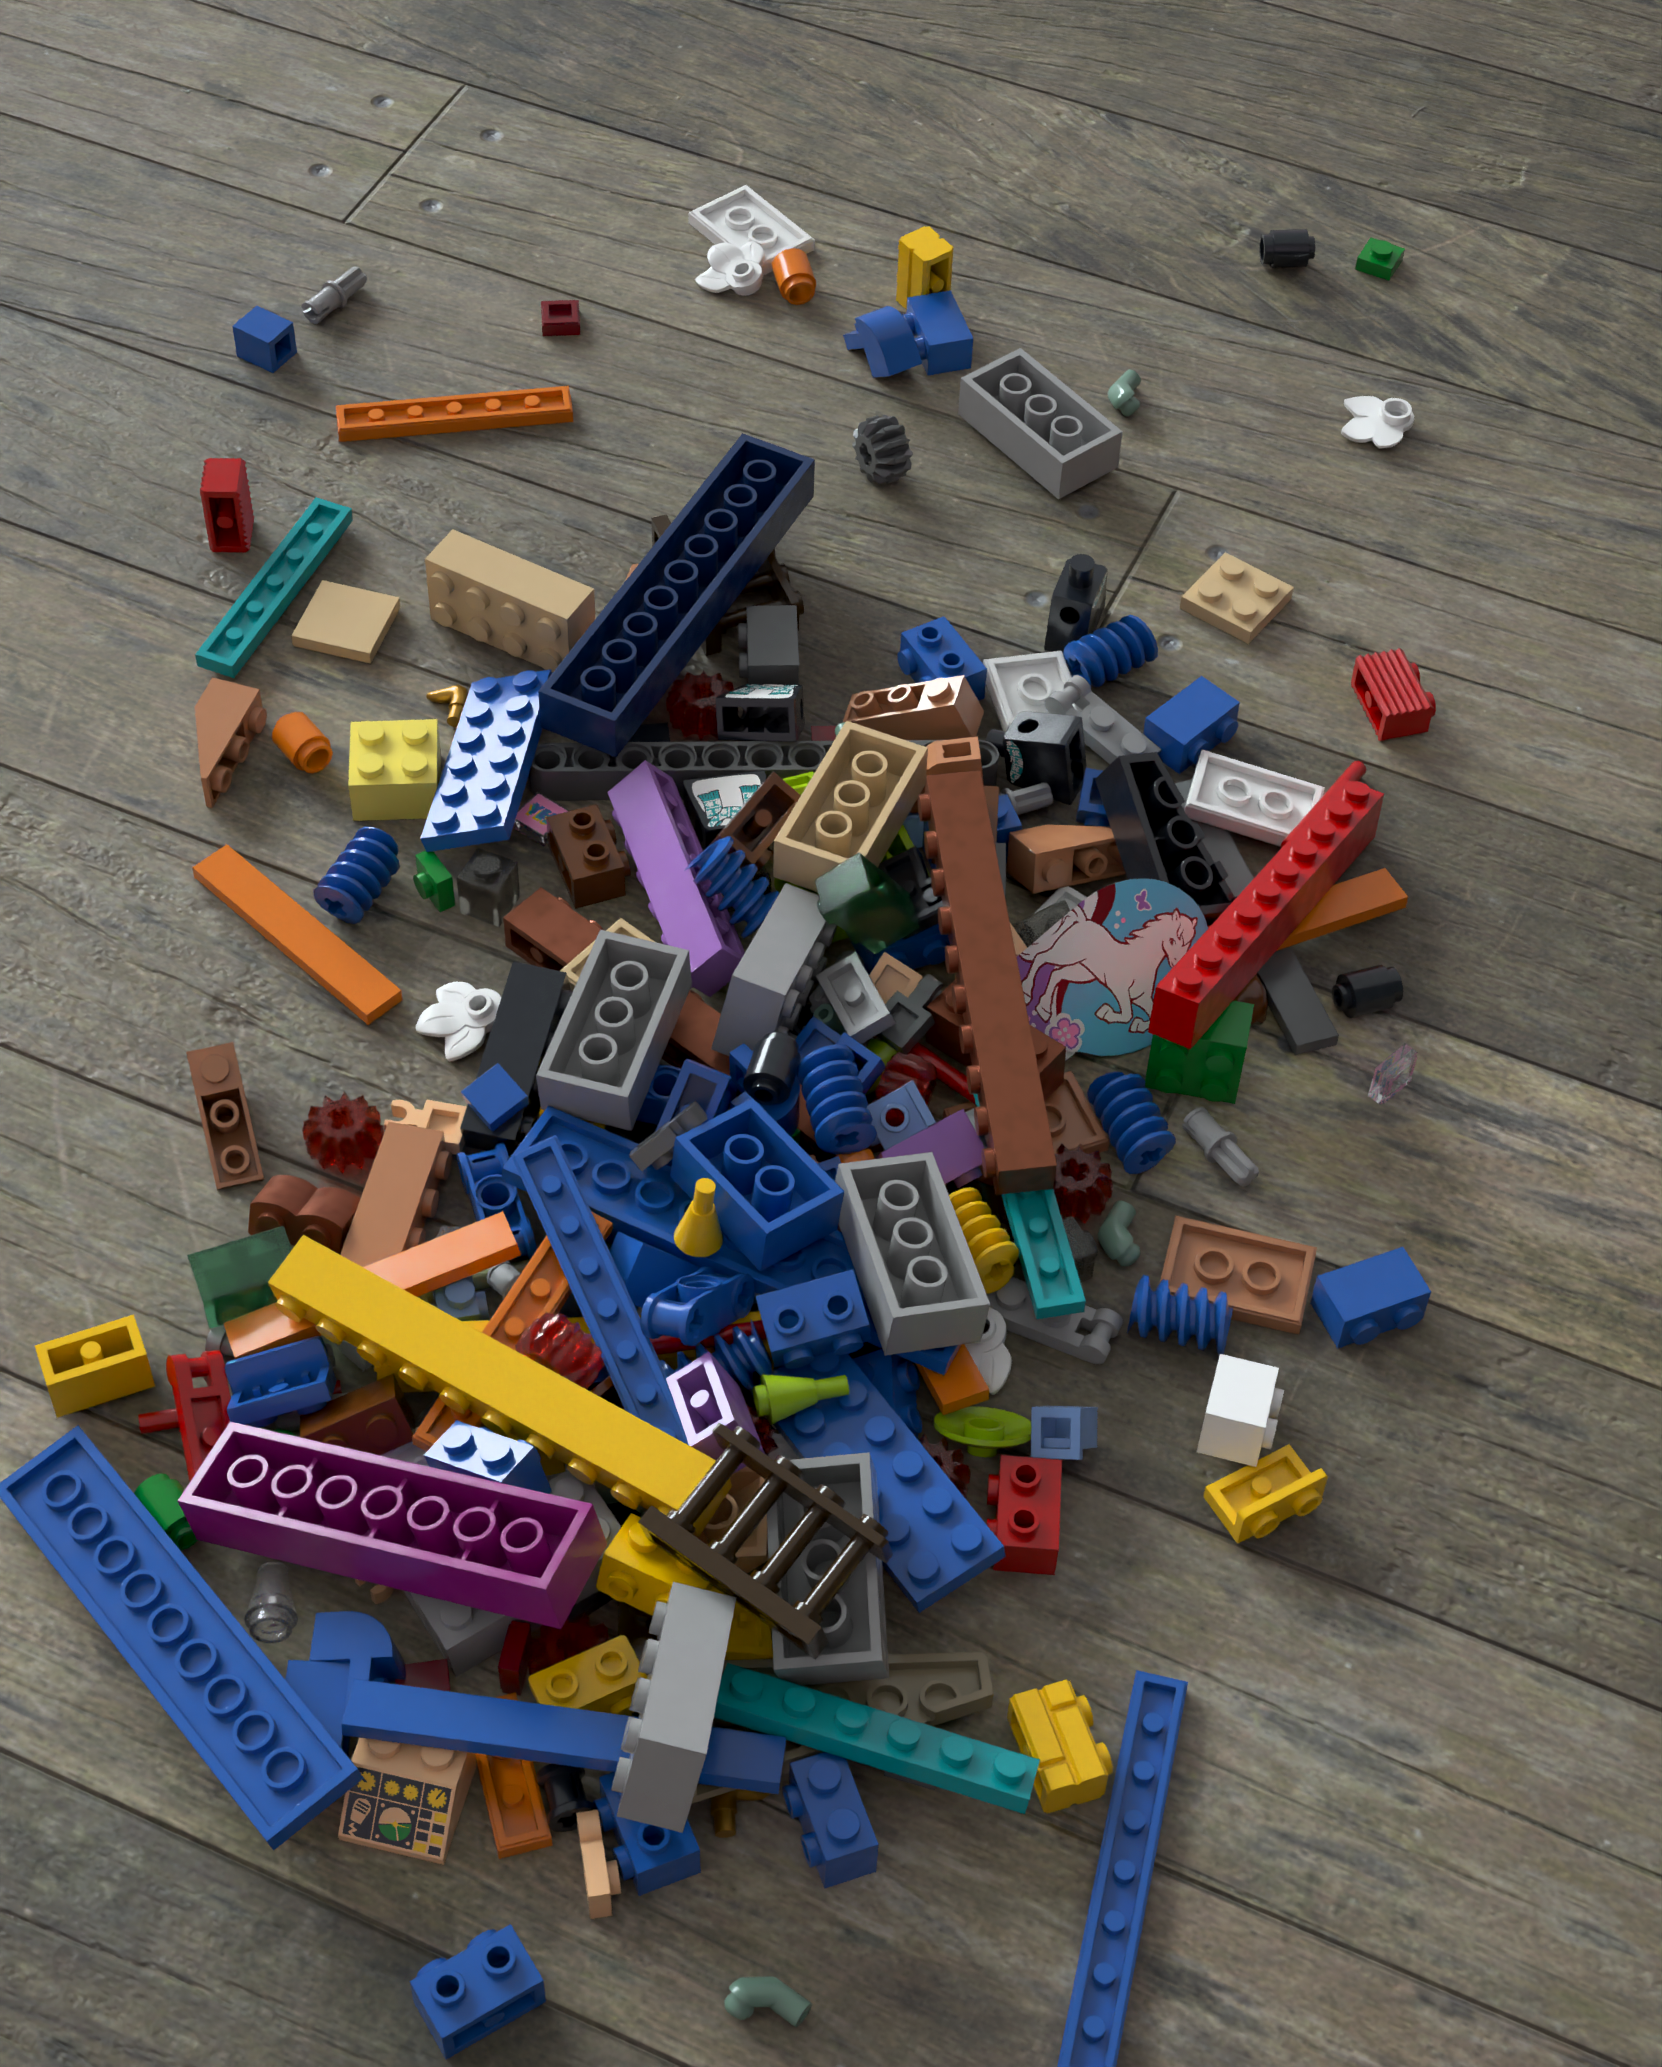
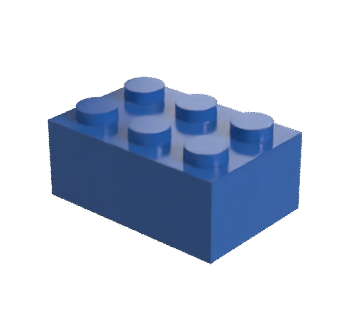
(767, 1187)

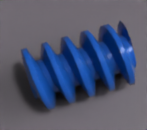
(1111, 651)
(358, 875)
(734, 884)
(836, 1100)
(1131, 1120)
(1181, 1314)
(738, 1359)

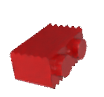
(227, 505)
(1392, 694)

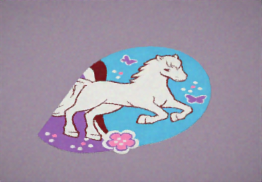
(1099, 965)

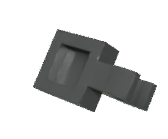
(911, 1015)

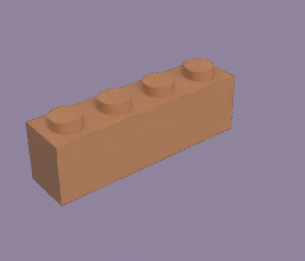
(398, 1194)

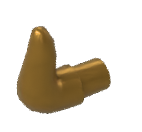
(456, 696)
(725, 1808)

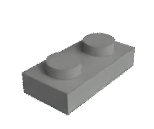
(855, 999)

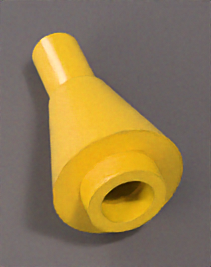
(699, 1228)

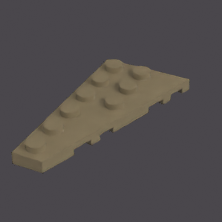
(919, 1688)

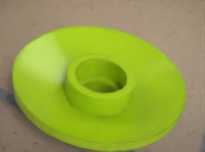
(984, 1429)

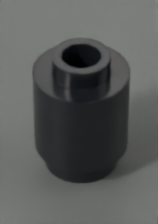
(1286, 248)
(1367, 990)
(772, 1069)

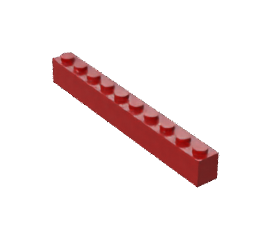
(1264, 914)

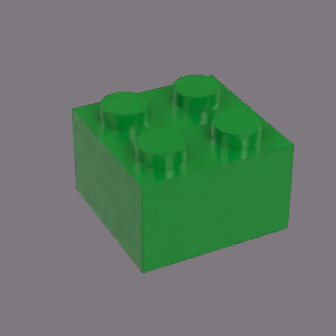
(1211, 1066)

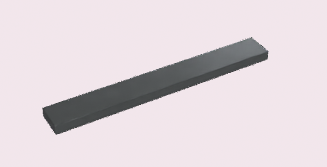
(1286, 984)

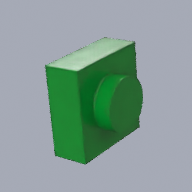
(1380, 258)
(434, 881)

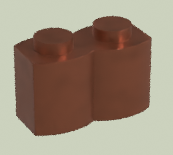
(304, 1210)

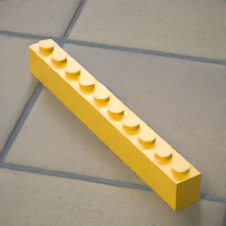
(490, 1380)

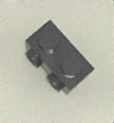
(770, 644)

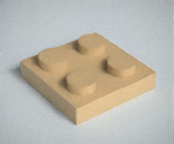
(1236, 597)

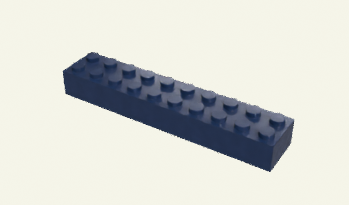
(676, 595)

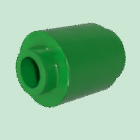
(160, 1498)

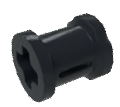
(564, 1795)

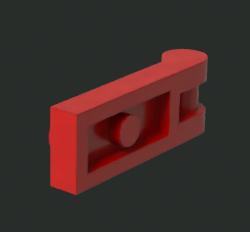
(199, 1410)

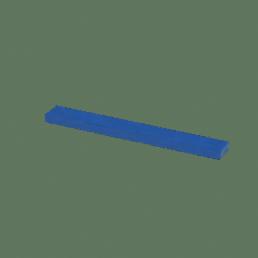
(597, 1286)
(541, 1733)
(1123, 1874)

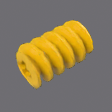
(987, 1242)

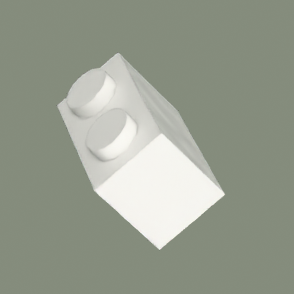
(1239, 1411)

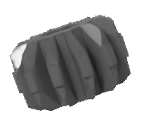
(882, 449)

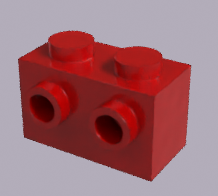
(1026, 1513)

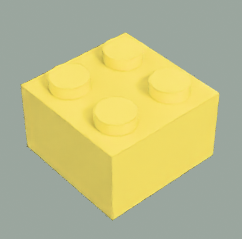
(393, 768)

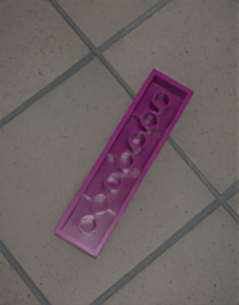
(395, 1523)

